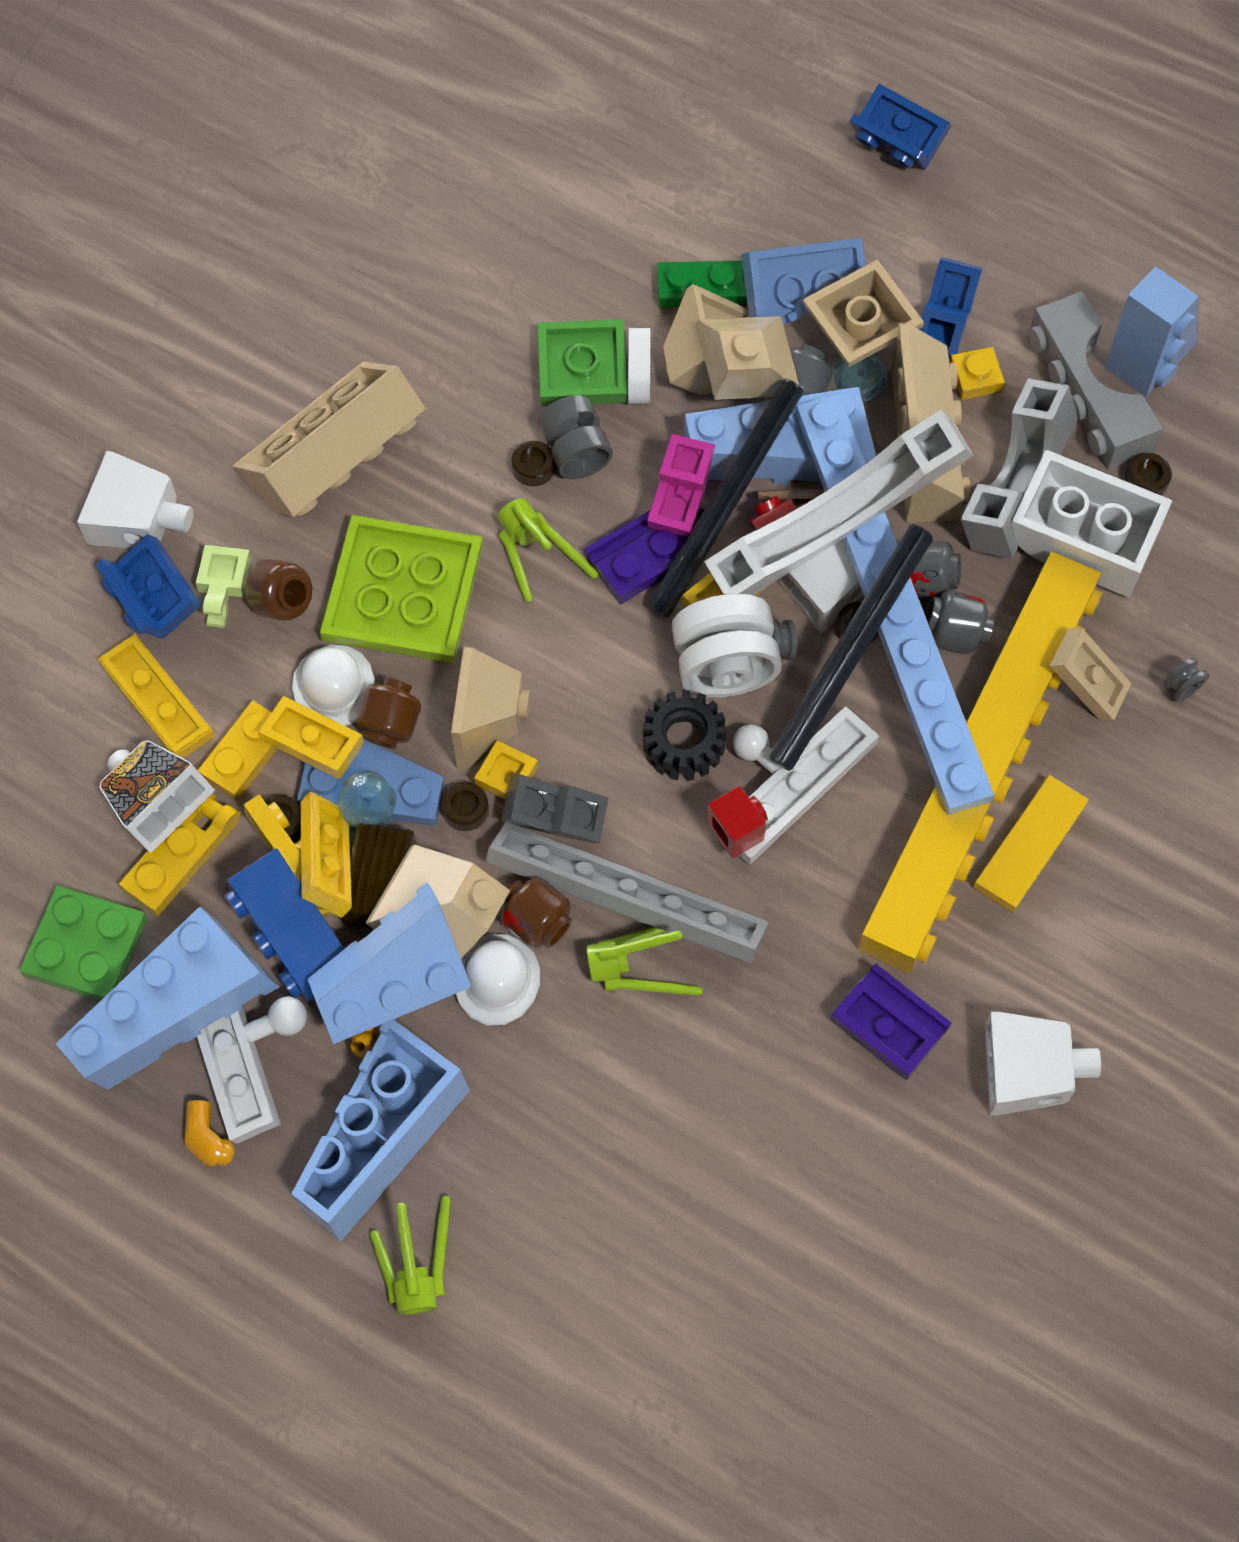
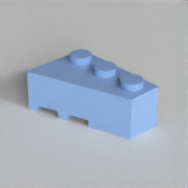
(1154, 332)
(391, 970)

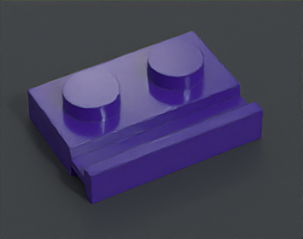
(633, 557)
(890, 1021)

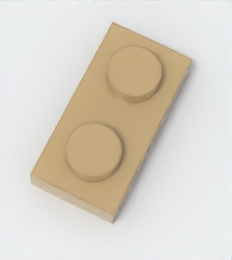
(1090, 674)

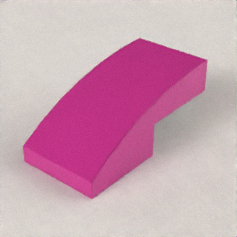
(681, 485)

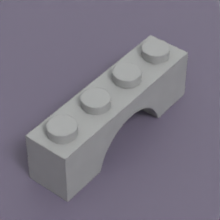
(1114, 421)
(1039, 423)

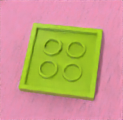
(402, 589)

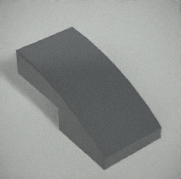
(555, 809)

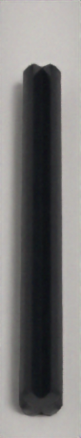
(726, 497)
(851, 647)

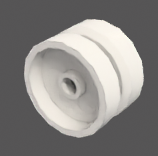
(726, 645)

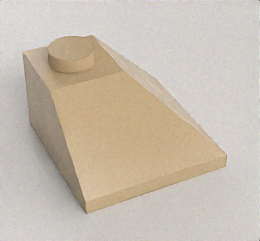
(861, 312)
(683, 347)
(746, 356)
(486, 706)
(463, 890)

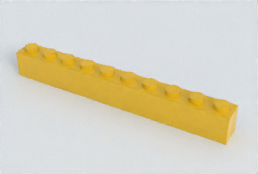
(998, 725)

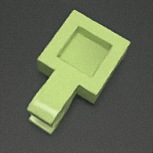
(221, 575)

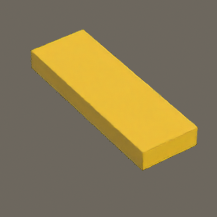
(156, 697)
(1031, 844)
(325, 855)

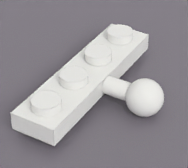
(819, 768)
(237, 1069)

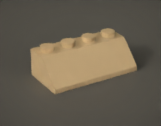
(920, 388)
(331, 438)

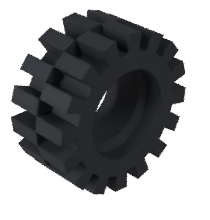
(684, 710)

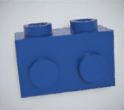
(900, 127)
(149, 588)

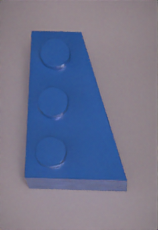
(283, 921)

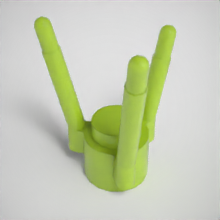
(526, 526)
(610, 960)
(414, 1290)

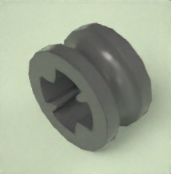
(786, 638)
(1186, 679)

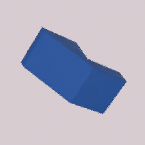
(951, 302)

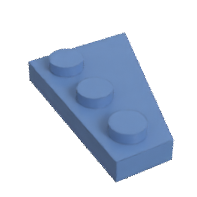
(785, 276)
(416, 787)

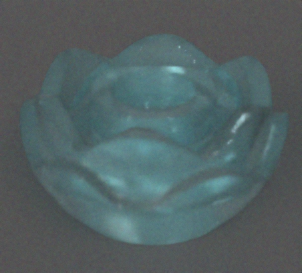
(870, 384)
(370, 786)

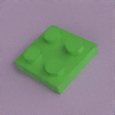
(582, 361)
(83, 943)

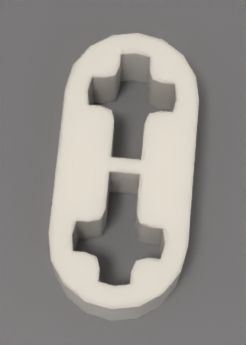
(639, 366)

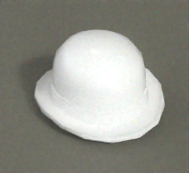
(333, 682)
(502, 980)

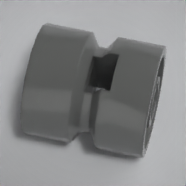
(575, 437)

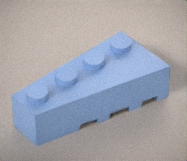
(789, 454)
(166, 1001)
(378, 1128)

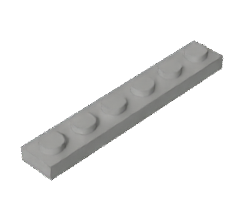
(628, 892)

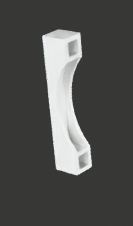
(883, 482)

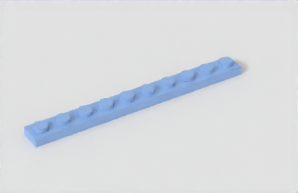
(905, 630)

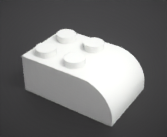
(1089, 520)

